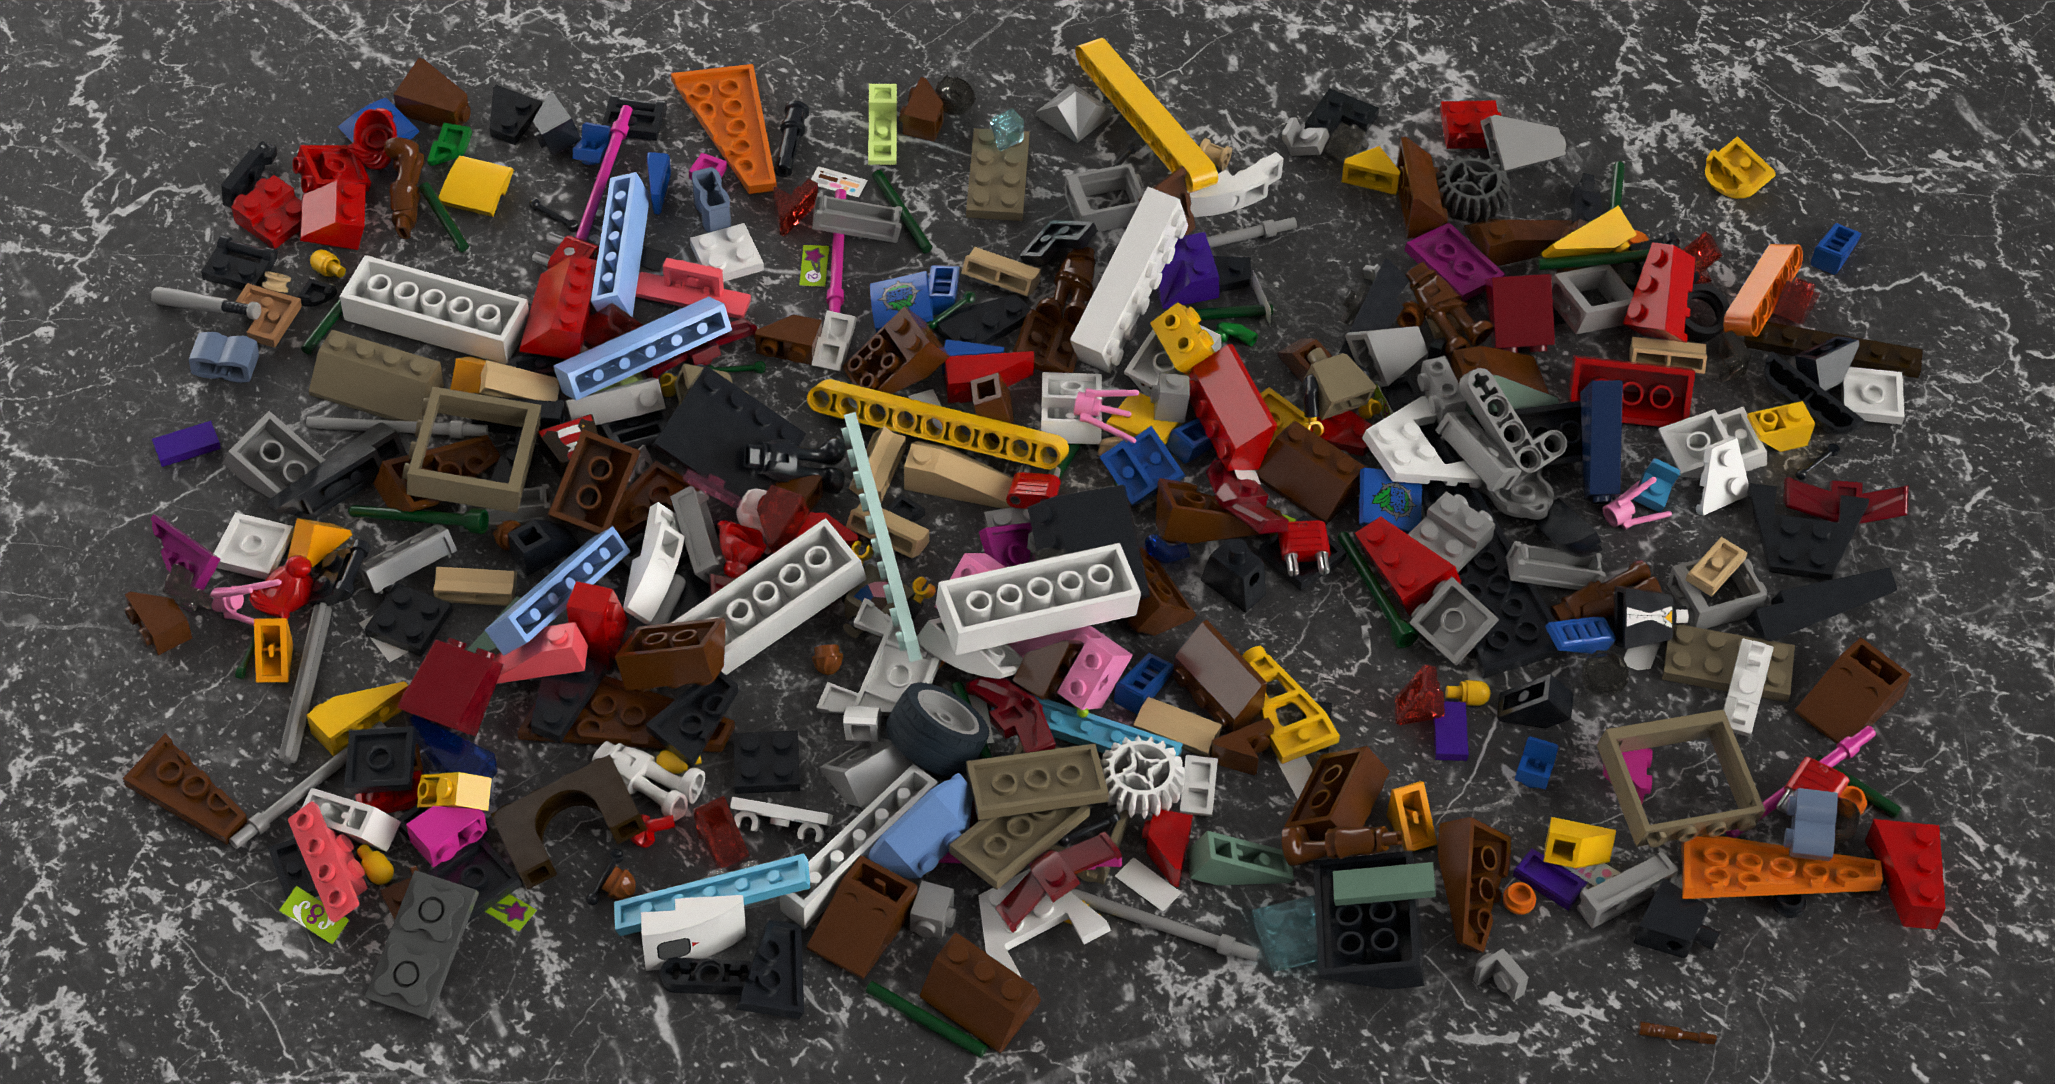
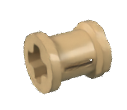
(1218, 155)

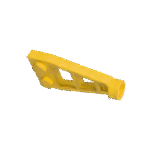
(1299, 737)

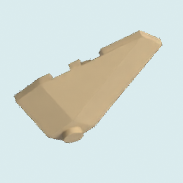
(954, 475)

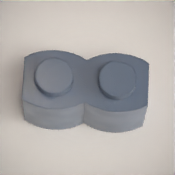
(711, 199)
(224, 357)
(1812, 824)

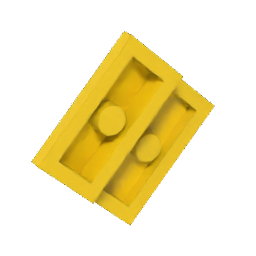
(475, 185)

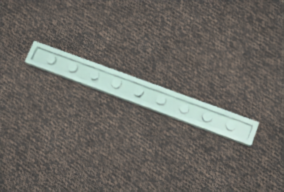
(881, 544)

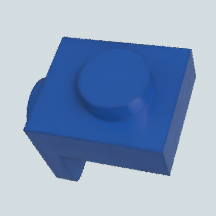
(593, 143)
(1536, 763)

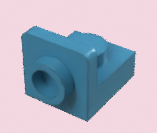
(1658, 493)

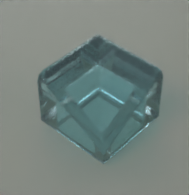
(1007, 129)

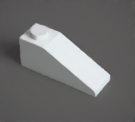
(619, 402)
(355, 819)

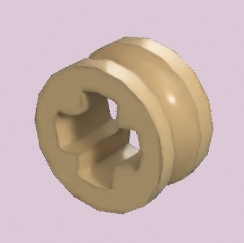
(276, 282)

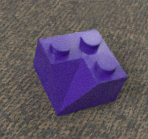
(1191, 273)

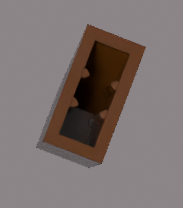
(431, 97)

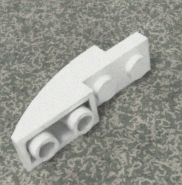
(1238, 190)
(656, 565)

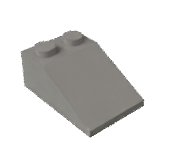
(271, 456)

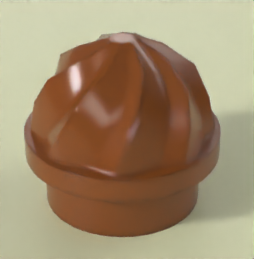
(1410, 315)
(502, 531)
(827, 658)
(620, 884)

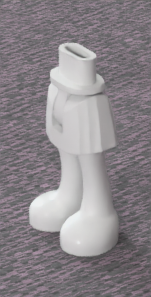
(638, 766)

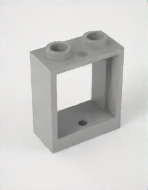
(1103, 181)
(1583, 316)
(1700, 613)

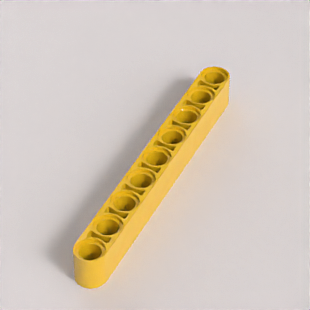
(1146, 113)
(950, 419)

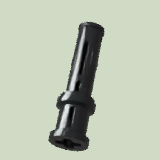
(792, 129)

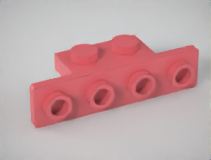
(688, 283)
(329, 861)

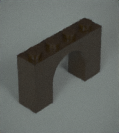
(525, 820)

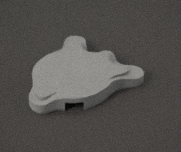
(1527, 497)

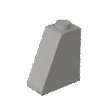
(1521, 143)
(1387, 351)

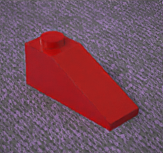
(962, 369)

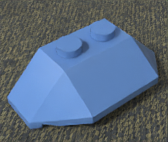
(925, 830)

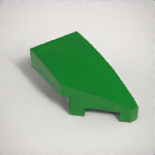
(450, 144)

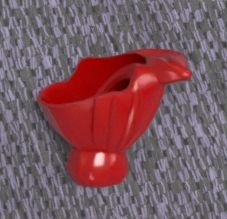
(370, 134)
(739, 547)
(290, 594)

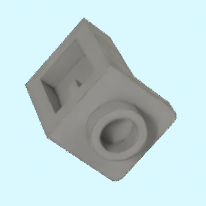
(1304, 141)
(1504, 970)

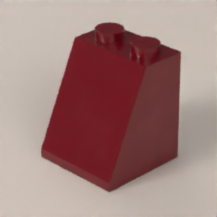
(1521, 312)
(453, 686)

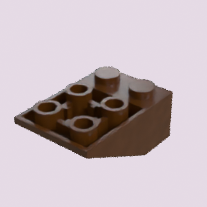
(897, 355)
(1854, 692)
(863, 917)

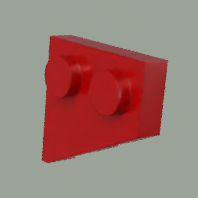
(1346, 432)

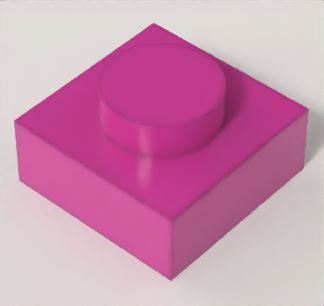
(706, 161)

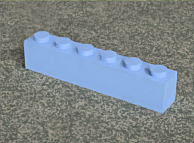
(621, 243)
(642, 348)
(552, 594)

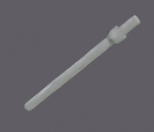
(1266, 229)
(455, 428)
(261, 821)
(1224, 944)

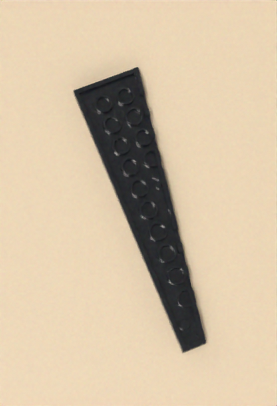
(1522, 614)

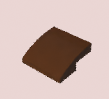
(1049, 342)

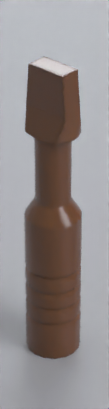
(1674, 1033)

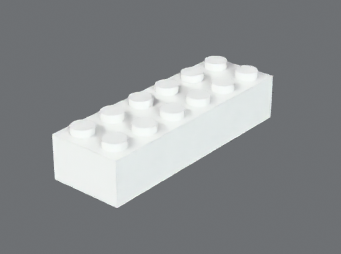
(1129, 280)
(435, 309)
(781, 592)
(1037, 598)

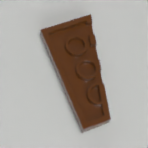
(178, 786)

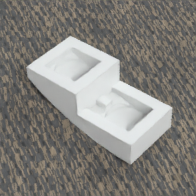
(834, 341)
(1199, 785)

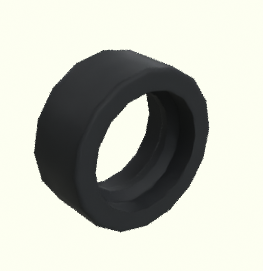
(1718, 303)

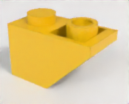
(1783, 426)
(454, 790)
(1577, 844)

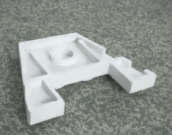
(1407, 452)
(889, 671)
(1042, 917)

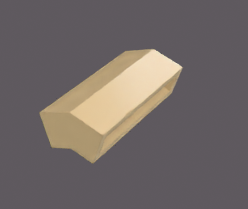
(1001, 271)
(1669, 353)
(513, 382)
(884, 457)
(905, 535)
(475, 586)
(1178, 725)

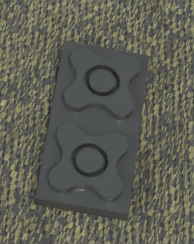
(421, 945)

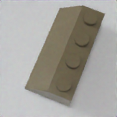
(373, 377)

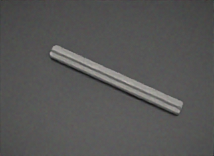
(305, 684)

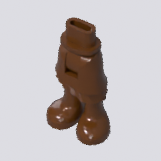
(404, 191)
(1075, 279)
(1439, 300)
(1597, 598)
(1338, 843)

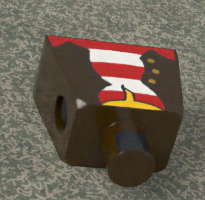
(560, 441)

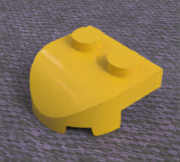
(1737, 170)

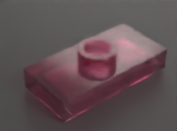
(713, 486)

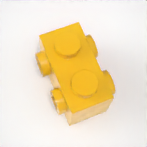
(1183, 337)

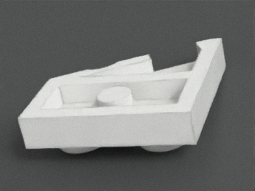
(1723, 476)

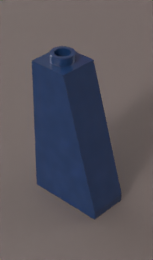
(1601, 439)

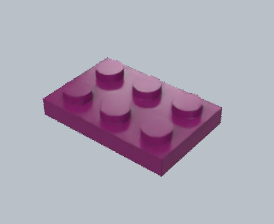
(1454, 260)

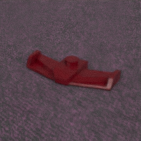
(707, 351)
(1244, 500)
(1825, 503)
(1014, 712)
(1055, 876)

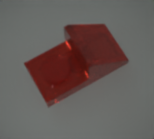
(794, 207)
(1706, 253)
(1420, 698)
(720, 832)

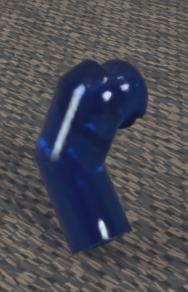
(1163, 552)

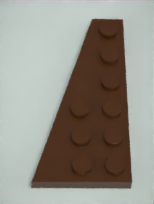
(622, 718)

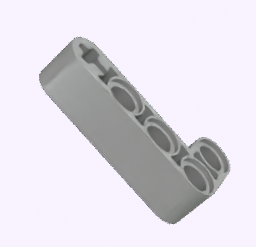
(1507, 418)

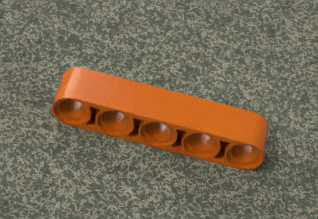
(1762, 289)

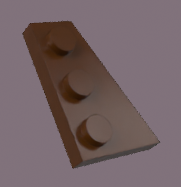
(651, 487)

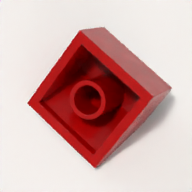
(334, 215)

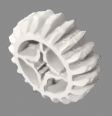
(1148, 765)

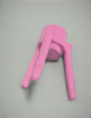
(1089, 405)
(1621, 509)
(231, 599)

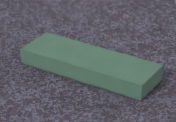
(1384, 884)

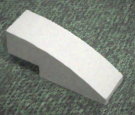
(862, 723)

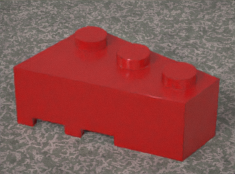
(1661, 294)
(1404, 563)
(599, 619)
(1911, 868)

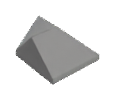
(1074, 113)

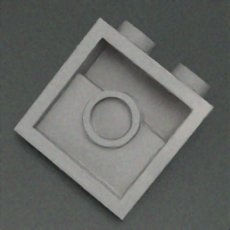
(1440, 387)
(1454, 530)
(1453, 620)

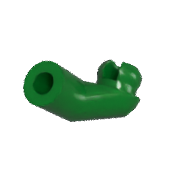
(1237, 331)

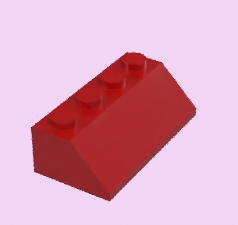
(560, 309)
(1650, 391)
(1231, 410)

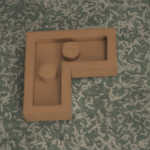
(276, 313)

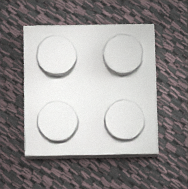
(728, 250)
(1874, 394)
(253, 545)

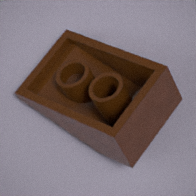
(1499, 362)

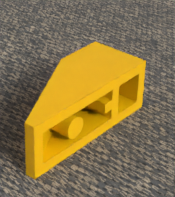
(1599, 236)
(353, 711)

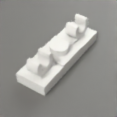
(1747, 685)
(781, 816)

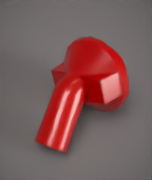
(647, 837)

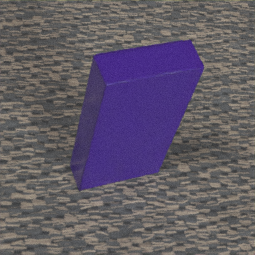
(186, 443)
(1451, 733)
(1549, 879)

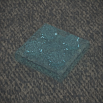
(1288, 932)

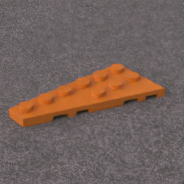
(732, 115)
(1752, 868)

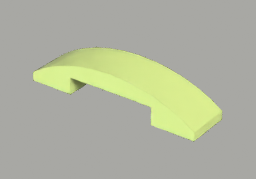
(882, 124)

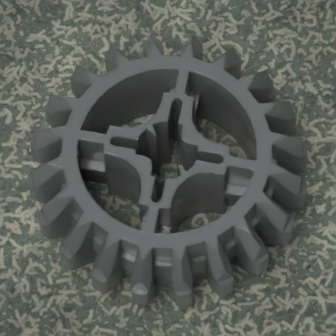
(1473, 187)

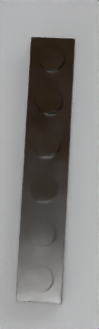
(1870, 353)

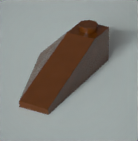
(1195, 516)
(1472, 866)

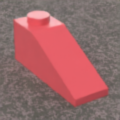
(549, 653)

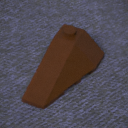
(1514, 239)
(461, 458)

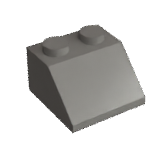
(865, 771)

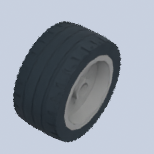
(936, 729)

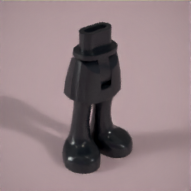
(780, 457)

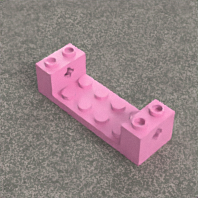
(1097, 664)

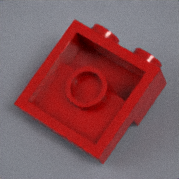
(1462, 122)
(326, 164)
(269, 211)

